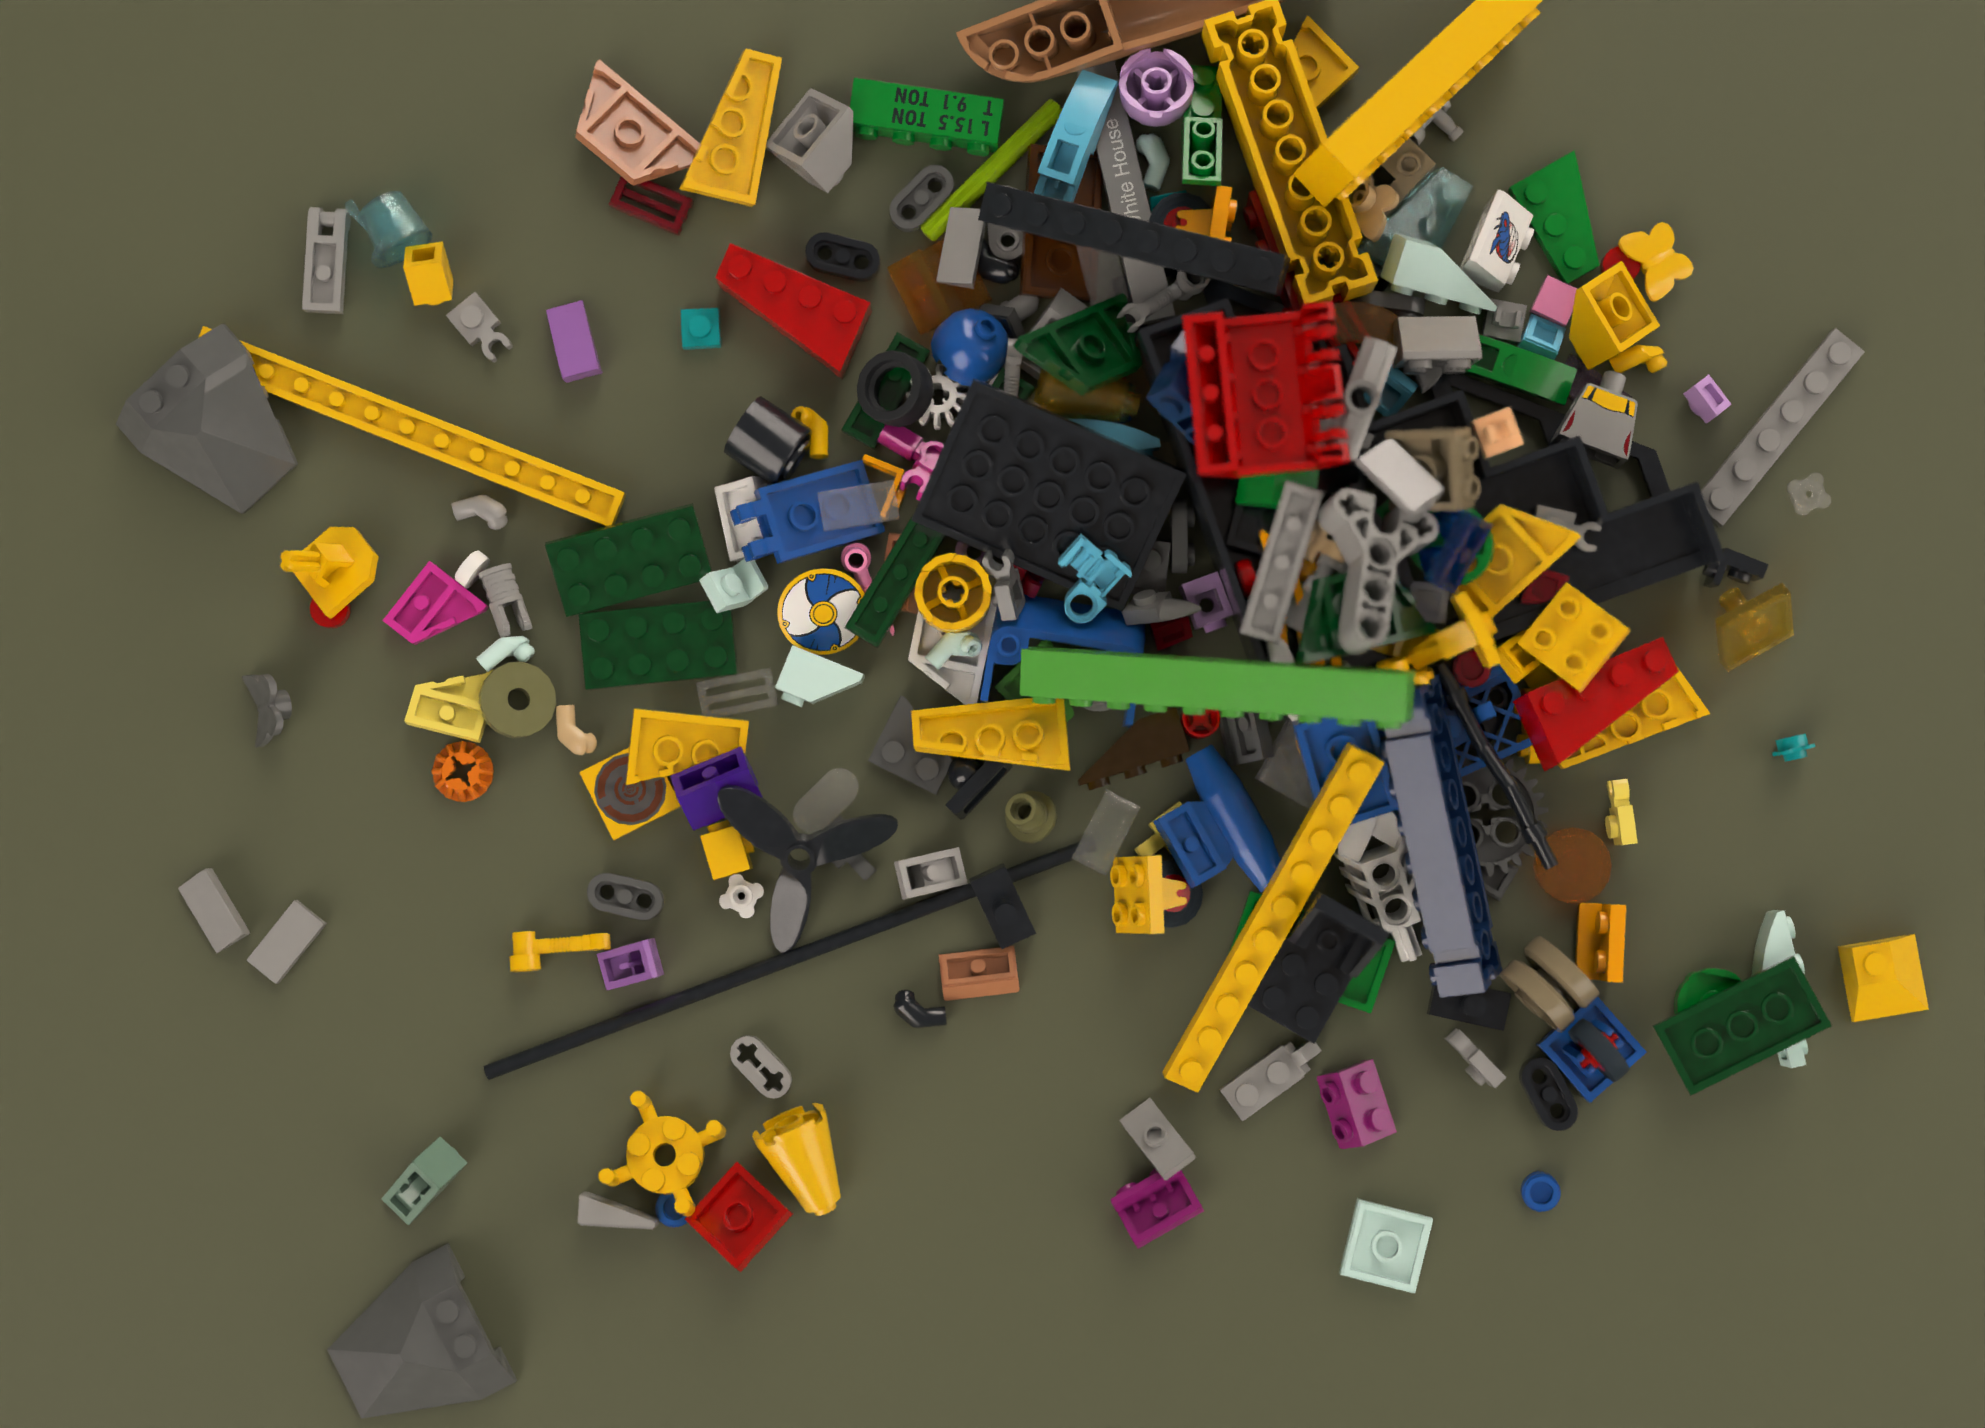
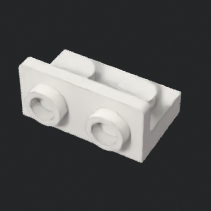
(730, 496)

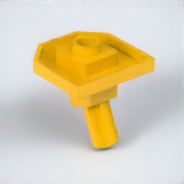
(333, 567)
(1471, 631)

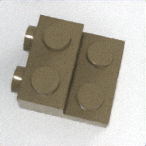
(1448, 458)

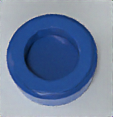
(1540, 1191)
(666, 1211)

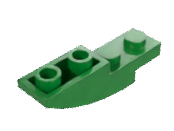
(1202, 130)
(1523, 371)

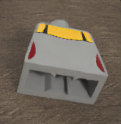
(1602, 420)

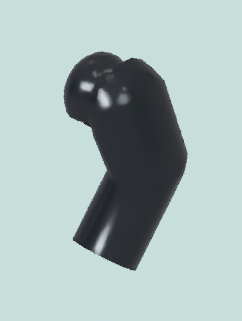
(996, 269)

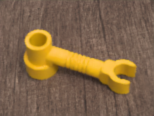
(528, 948)

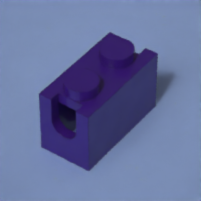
(699, 785)

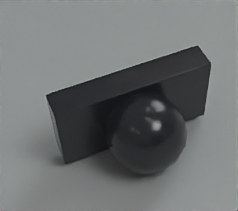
(973, 781)

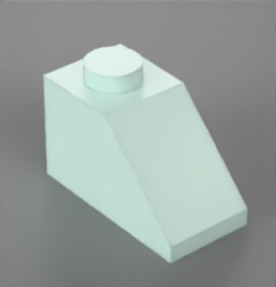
(813, 678)

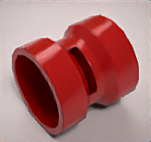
(1208, 721)

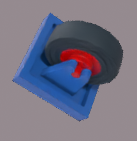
(1592, 1050)

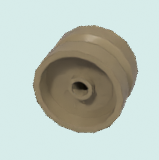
(1554, 978)

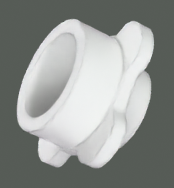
(752, 893)

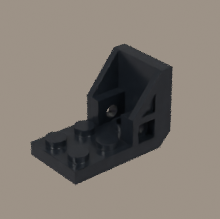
(1316, 965)

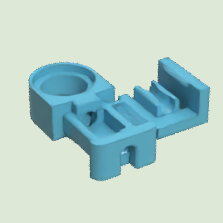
(1094, 570)

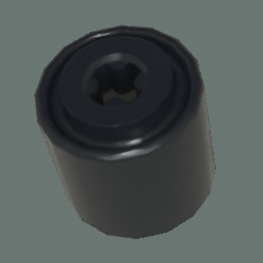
(769, 441)

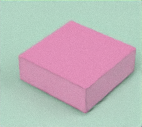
(1554, 301)

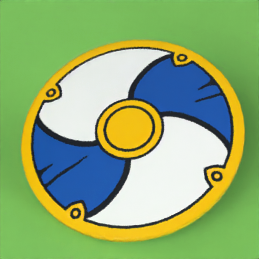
(817, 609)

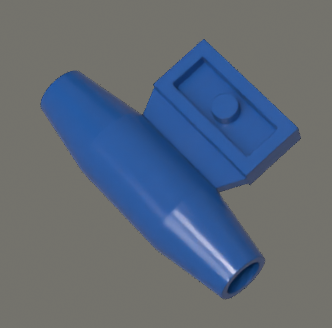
(1219, 827)

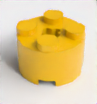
(961, 573)

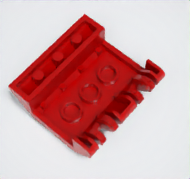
(1264, 392)

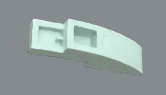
(1772, 947)

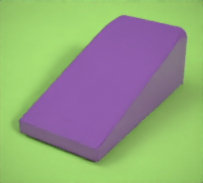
(573, 341)

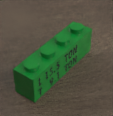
(926, 116)

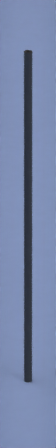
(766, 967)

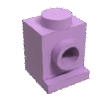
(1209, 588)

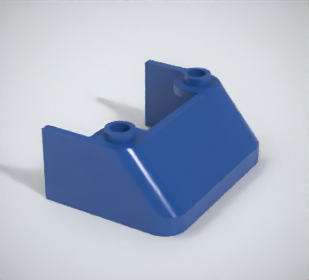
(1047, 620)

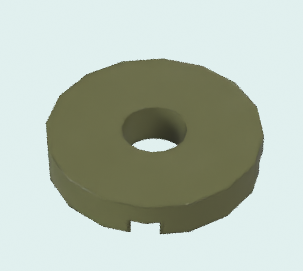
(539, 694)

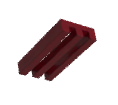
(680, 215)

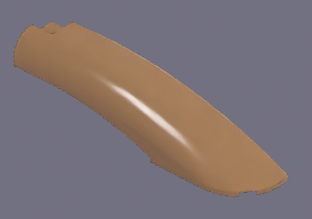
(1066, 35)

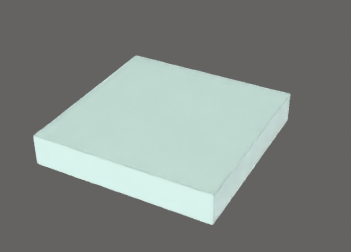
(1386, 1246)

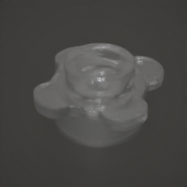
(1802, 503)

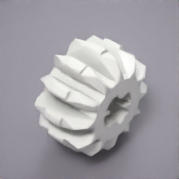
(945, 410)

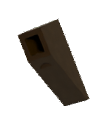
(1145, 742)

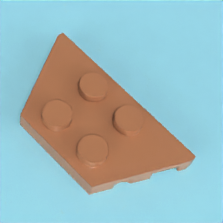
(631, 131)

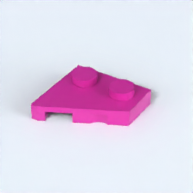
(432, 606)

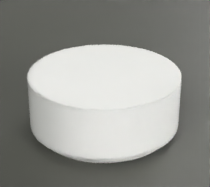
(468, 571)

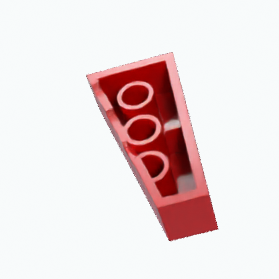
(798, 306)

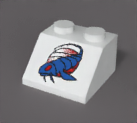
(1497, 241)

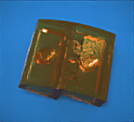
(924, 297)

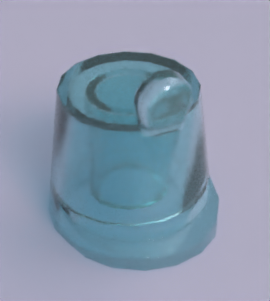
(390, 226)

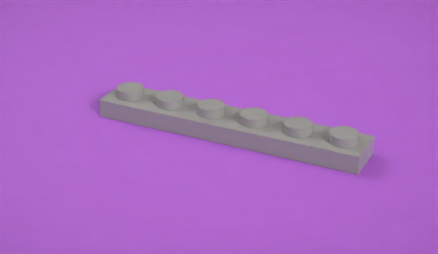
(1779, 425)

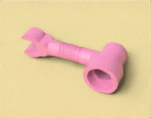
(860, 571)

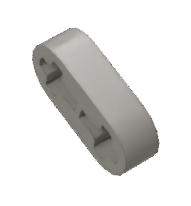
(754, 1073)

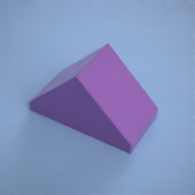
(630, 964)

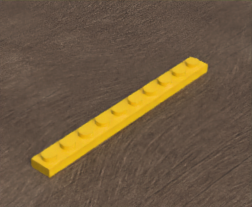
(1273, 916)

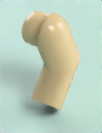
(570, 735)

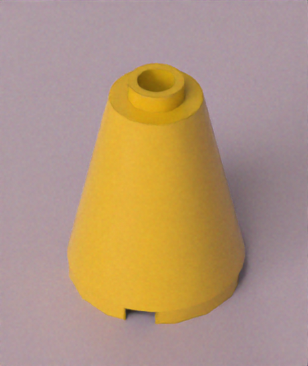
(803, 1156)

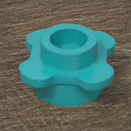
(1793, 747)

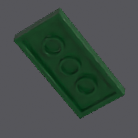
(628, 560)
(657, 645)
(1742, 1025)

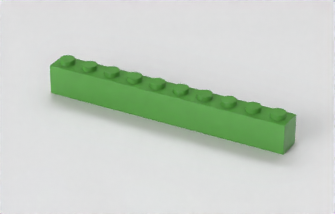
(1218, 684)

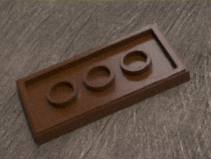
(1049, 263)

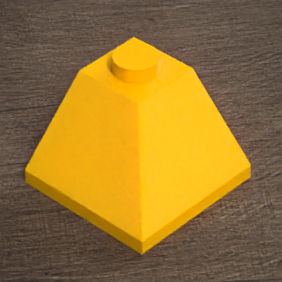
(1609, 316)
(1883, 977)

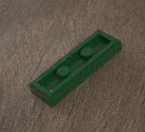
(890, 393)

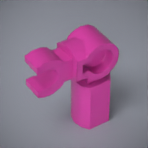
(912, 447)

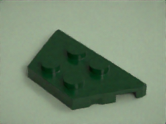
(1085, 347)
(1323, 615)

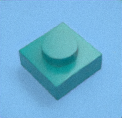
(700, 328)

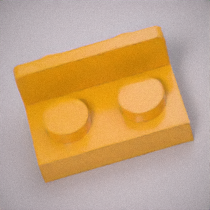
(1601, 941)

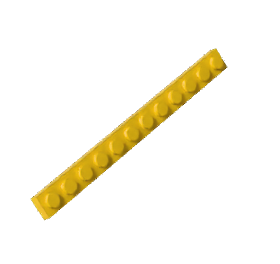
(435, 438)

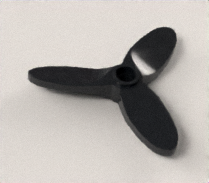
(775, 835)

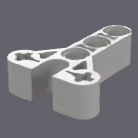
(1350, 522)

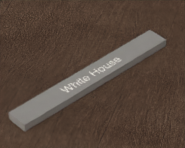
(1127, 194)

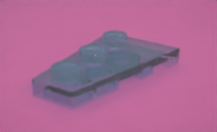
(1425, 214)

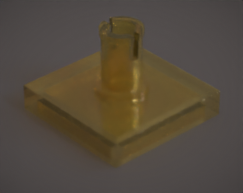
(1752, 624)

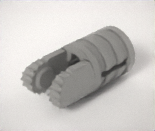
(502, 592)

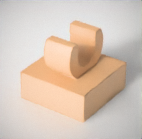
(1497, 432)

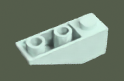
(1428, 269)

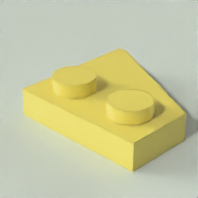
(449, 707)

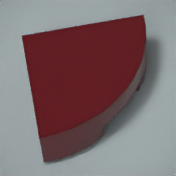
(1543, 587)

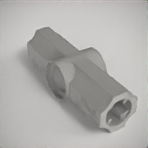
(1370, 376)

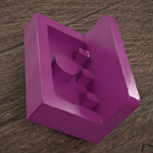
(1356, 1105)
(1155, 1206)

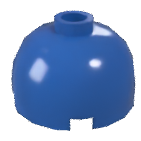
(970, 346)

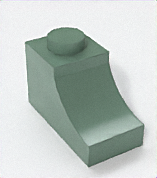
(424, 1180)

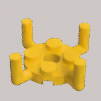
(643, 1146)

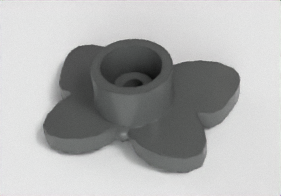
(272, 706)

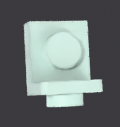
(734, 586)

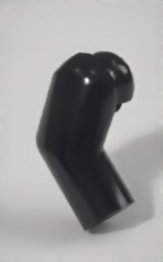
(915, 1014)

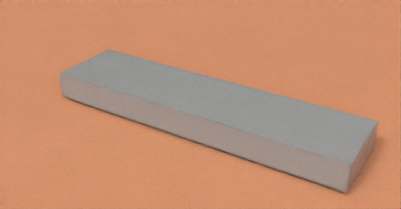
(1281, 562)

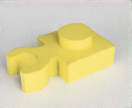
(1621, 821)

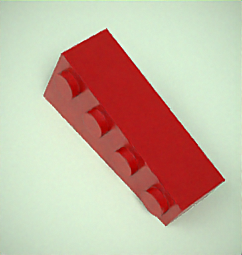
(1564, 719)

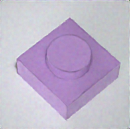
(1706, 399)

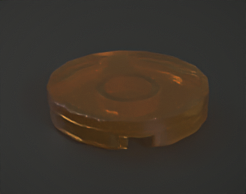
(1582, 866)

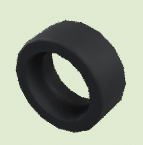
(870, 381)

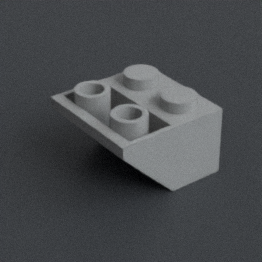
(1436, 343)

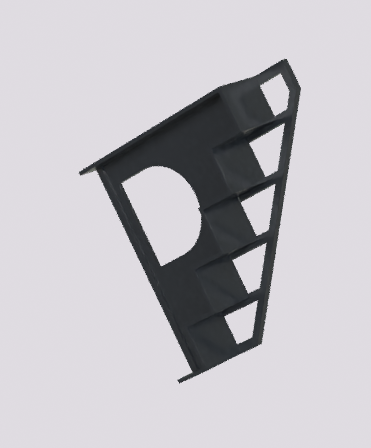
(1634, 545)

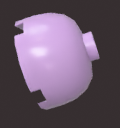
(1156, 87)

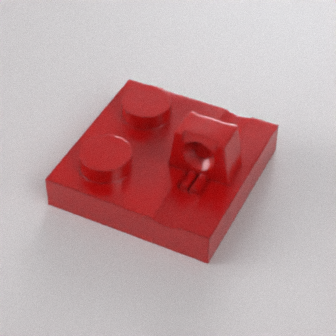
(738, 1216)

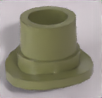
(1030, 816)

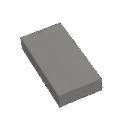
(286, 941)

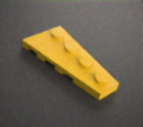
(736, 139)
(1661, 710)
(997, 732)

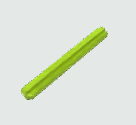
(994, 167)

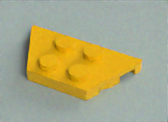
(1521, 553)

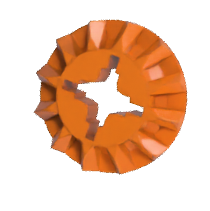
(479, 777)

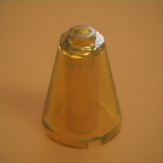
(1107, 403)

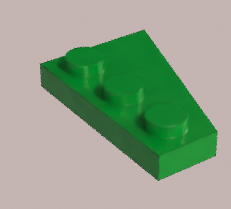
(1560, 217)

